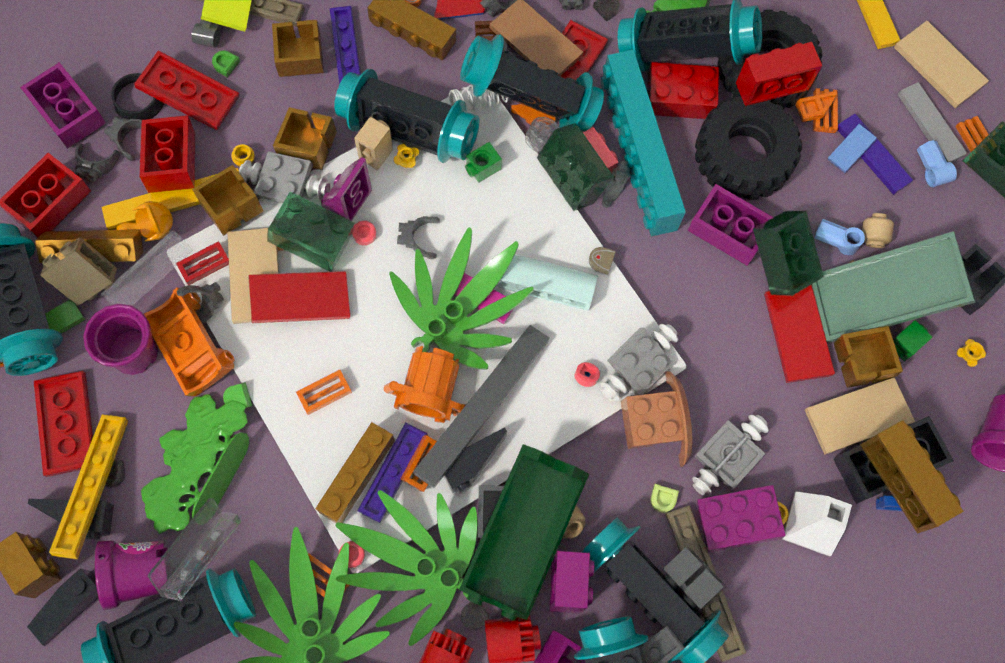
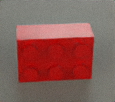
(778, 73)
(682, 90)
(167, 154)
(44, 196)

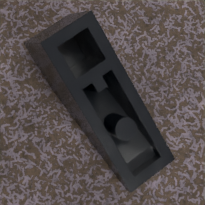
(473, 461)
(100, 523)
(64, 606)

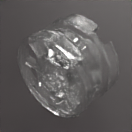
(539, 133)

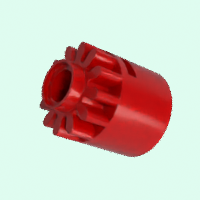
(511, 640)
(446, 648)

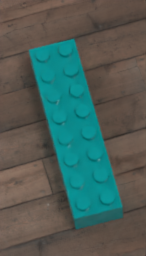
(642, 144)

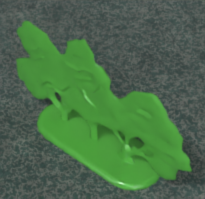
(191, 455)

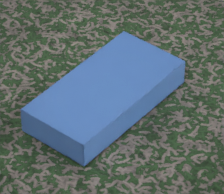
(852, 148)

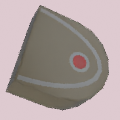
(601, 259)

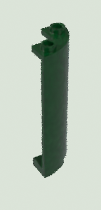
(524, 533)

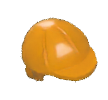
(151, 219)

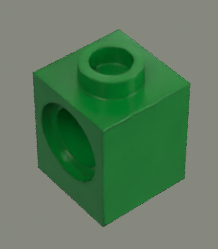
(486, 154)
(911, 340)

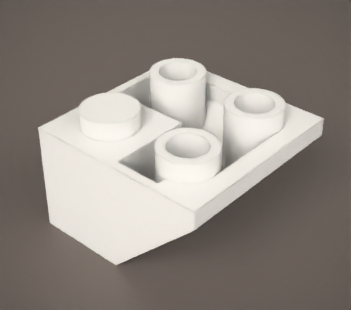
(816, 522)

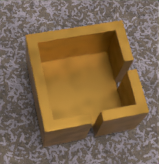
(297, 55)
(301, 140)
(228, 199)
(868, 356)
(26, 565)

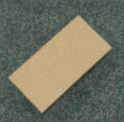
(941, 64)
(248, 256)
(858, 415)

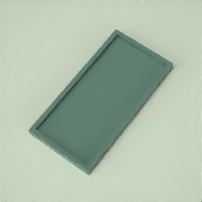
(893, 287)

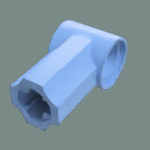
(937, 170)
(838, 235)

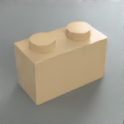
(374, 142)

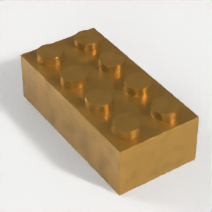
(912, 477)

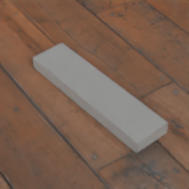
(931, 122)

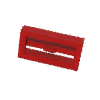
(210, 268)

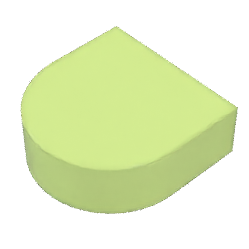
(663, 498)

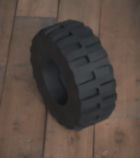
(778, 31)
(762, 122)

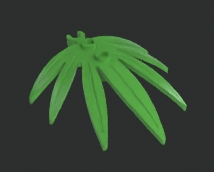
(449, 319)
(434, 571)
(310, 638)

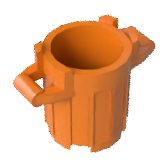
(428, 385)

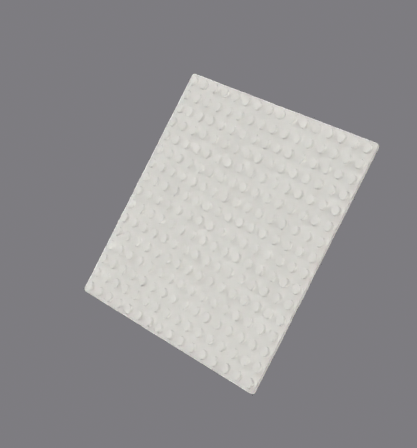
(375, 343)

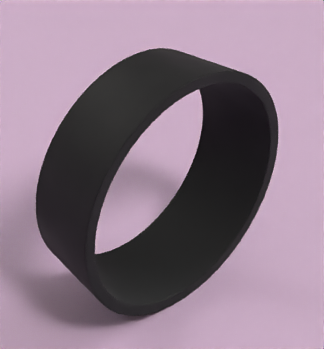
(147, 113)

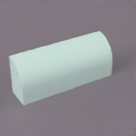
(550, 281)

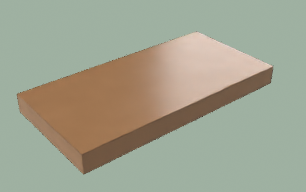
(535, 38)

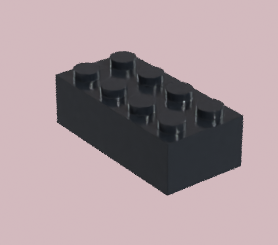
(864, 479)

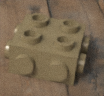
(78, 271)

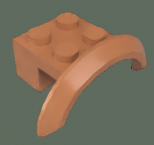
(659, 419)

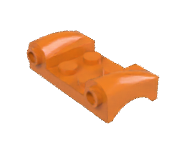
(187, 344)

